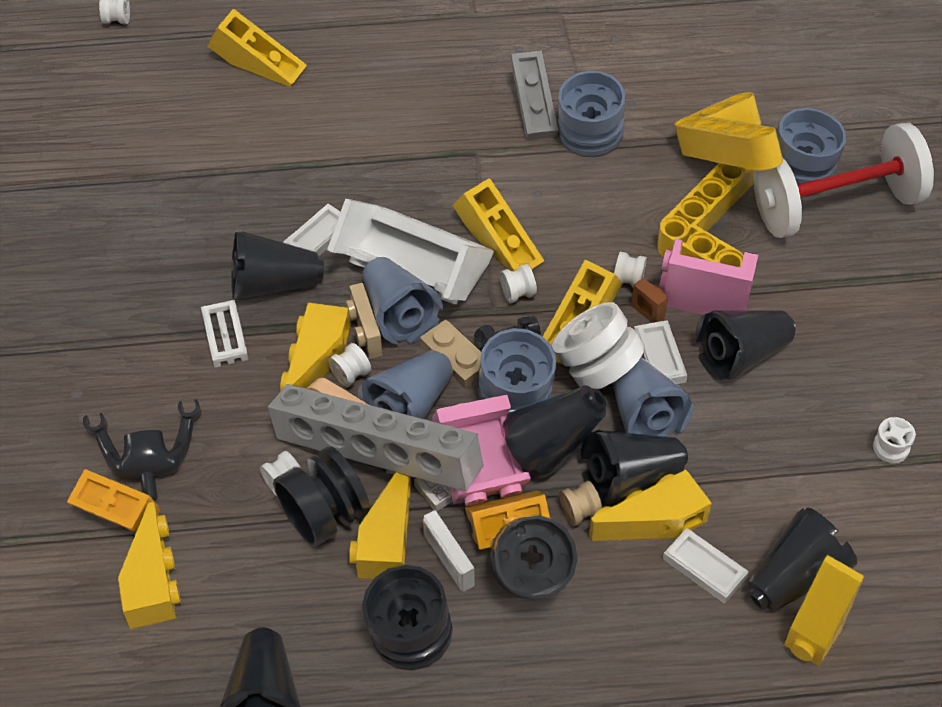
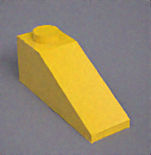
(254, 51)
(496, 226)
(589, 288)
(383, 531)
(823, 611)

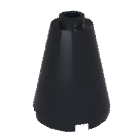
(271, 266)
(741, 339)
(553, 428)
(629, 462)
(796, 559)
(261, 673)

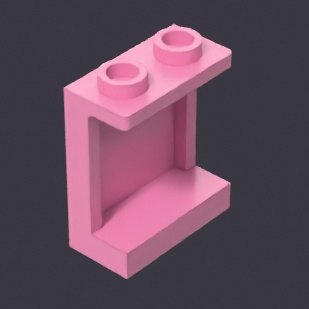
(705, 285)
(500, 470)

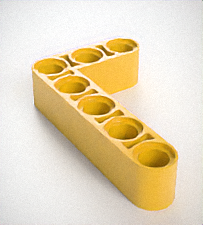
(730, 135)
(700, 211)

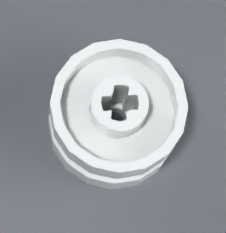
(598, 346)

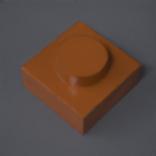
(649, 301)

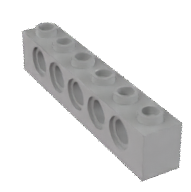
(377, 436)

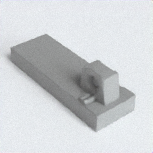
(534, 95)

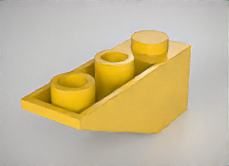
(320, 335)
(654, 513)
(144, 578)

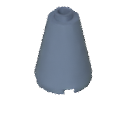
(400, 301)
(409, 386)
(651, 401)

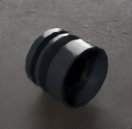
(325, 494)
(555, 552)
(408, 617)

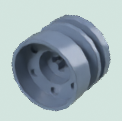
(591, 113)
(811, 143)
(517, 366)

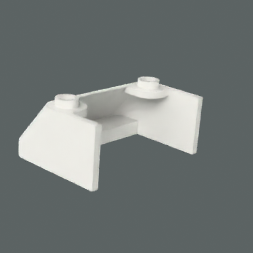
(425, 251)

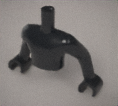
(145, 450)

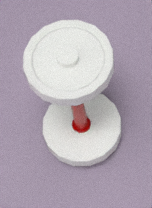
(904, 164)

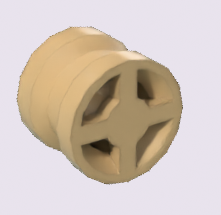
(580, 502)

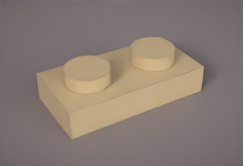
(367, 331)
(461, 352)

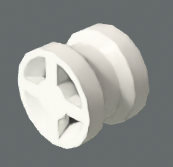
(114, 11)
(630, 269)
(518, 283)
(349, 365)
(900, 433)
(283, 463)

